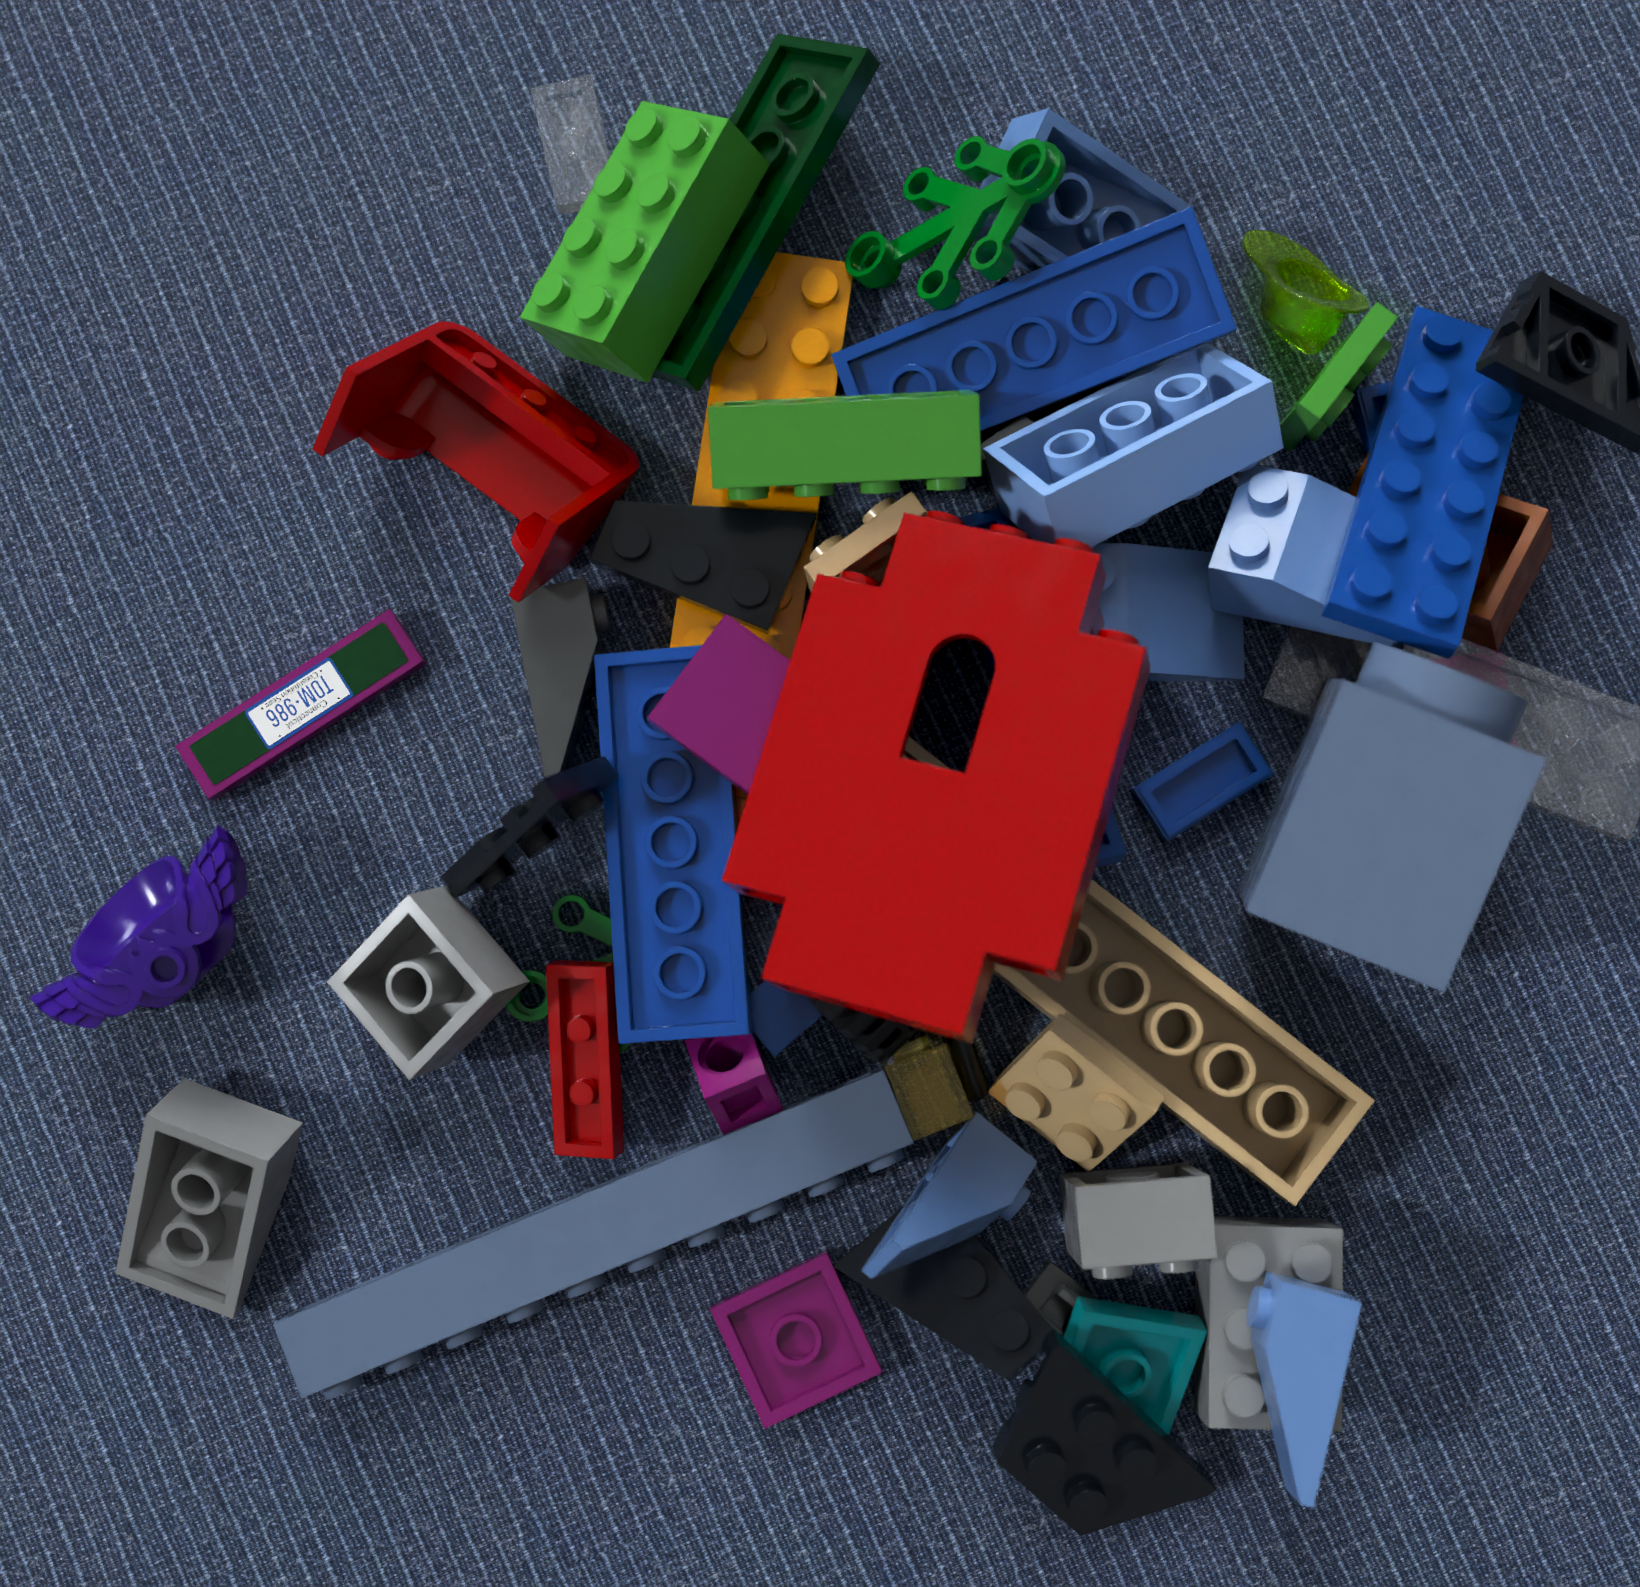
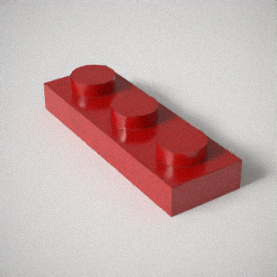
(584, 1059)

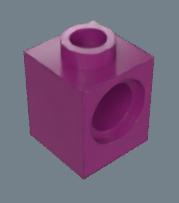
(734, 1079)

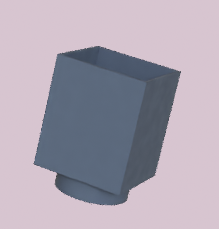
(1395, 815)

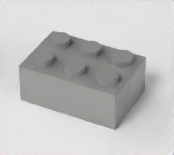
(1226, 1371)

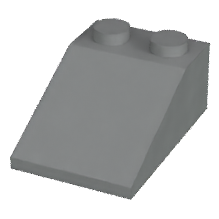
(205, 1195)

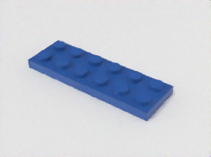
(1056, 326)
(1426, 491)
(667, 850)

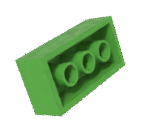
(645, 239)
(845, 441)

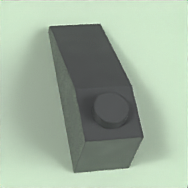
(558, 640)

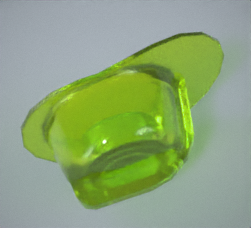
(1299, 292)

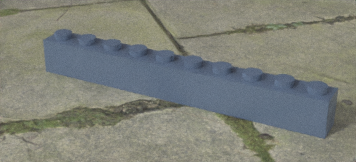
(591, 1233)

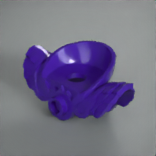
(152, 937)

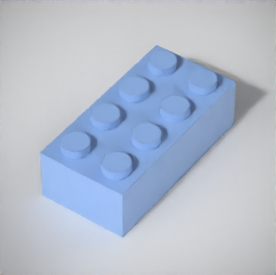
(1135, 447)

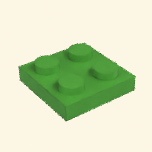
(1339, 378)

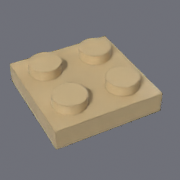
(866, 548)
(1075, 1093)

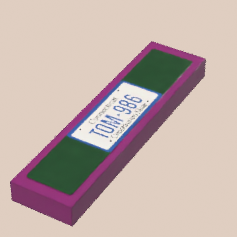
(300, 705)

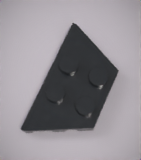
(1568, 358)
(1092, 1447)

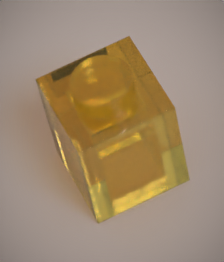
(927, 1087)

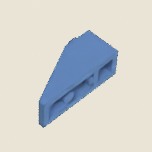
(962, 1193)
(1302, 1358)

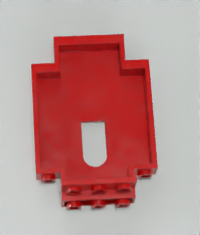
(918, 874)

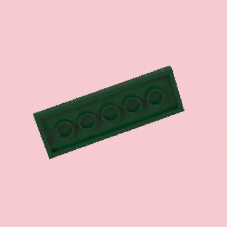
(794, 120)

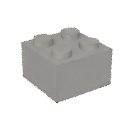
(427, 981)
(1138, 1218)

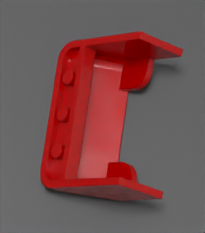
(493, 428)

